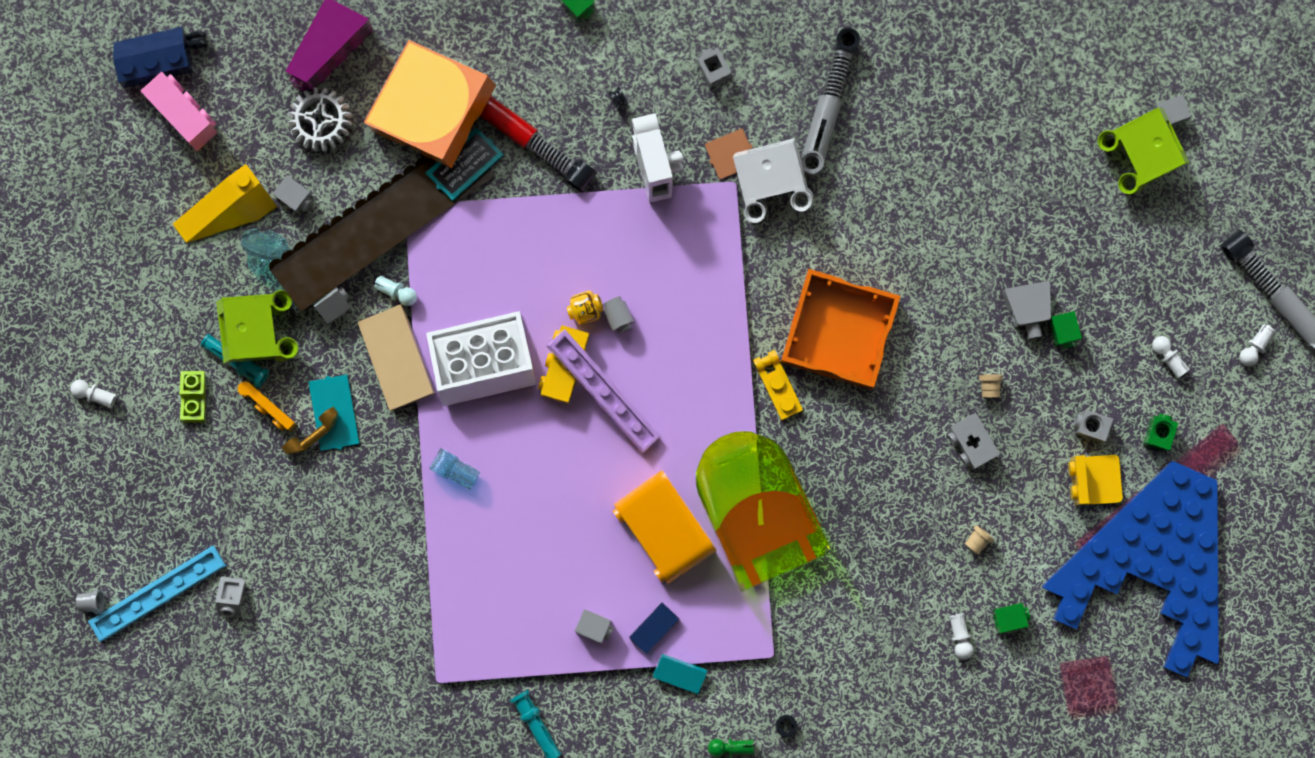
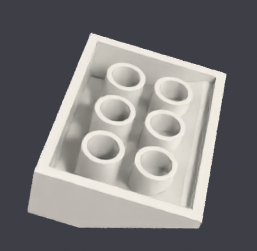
(480, 359)

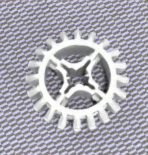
(318, 129)

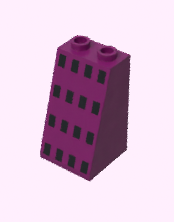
(327, 44)

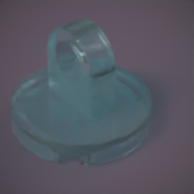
(264, 246)

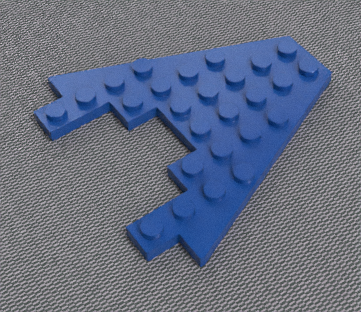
(1166, 539)

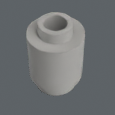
(618, 315)

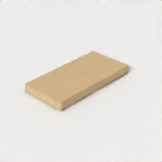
(396, 357)

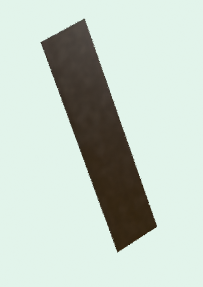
(363, 233)

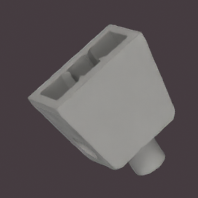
(1029, 306)

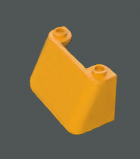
(664, 527)

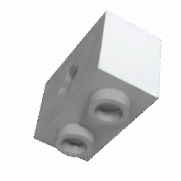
(972, 428)

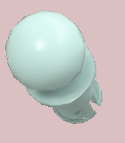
(406, 296)

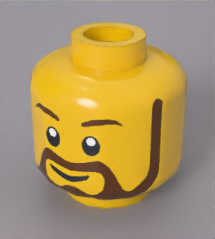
(585, 307)

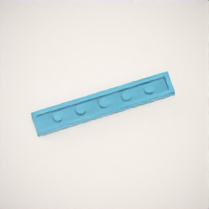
(157, 593)

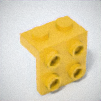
(1095, 479)

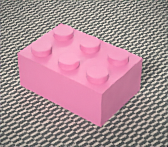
(180, 110)

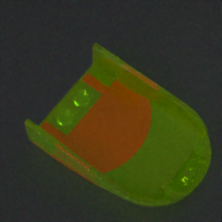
(757, 508)

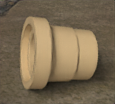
(991, 385)
(979, 540)

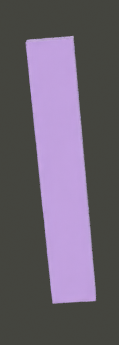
(603, 391)

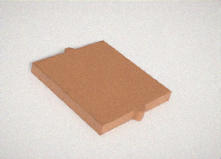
(723, 149)

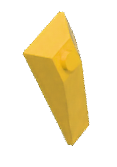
(230, 204)

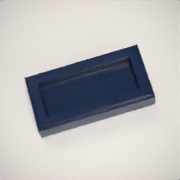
(654, 628)

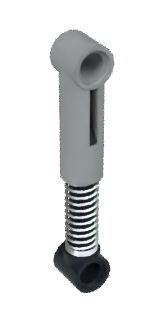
(829, 103)
(1239, 249)

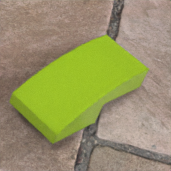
(193, 396)

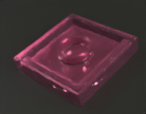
(1087, 683)

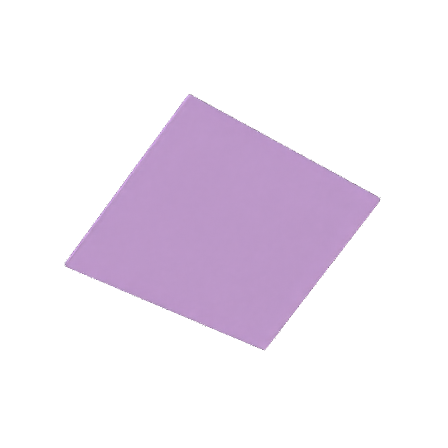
(538, 526)

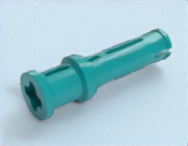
(246, 369)
(530, 715)

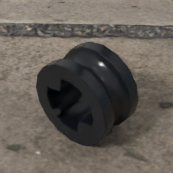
(196, 40)
(618, 98)
(791, 720)

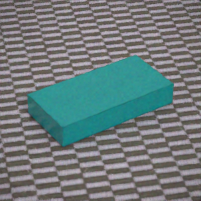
(679, 673)

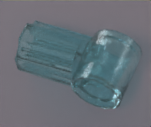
(451, 467)

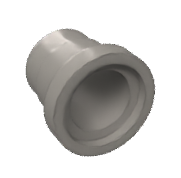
(91, 602)

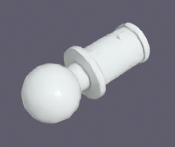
(1162, 346)
(1250, 355)
(81, 389)
(963, 649)

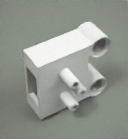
(654, 162)
(771, 172)

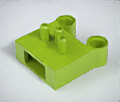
(1150, 146)
(249, 330)

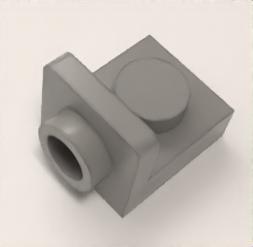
(230, 596)

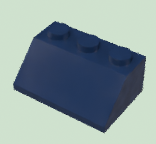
(146, 56)

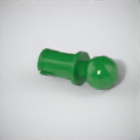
(718, 748)

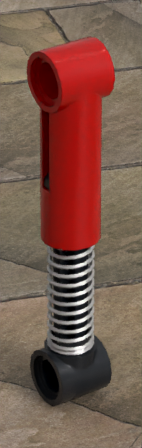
(525, 135)

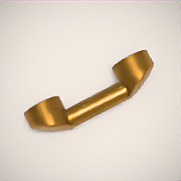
(328, 420)

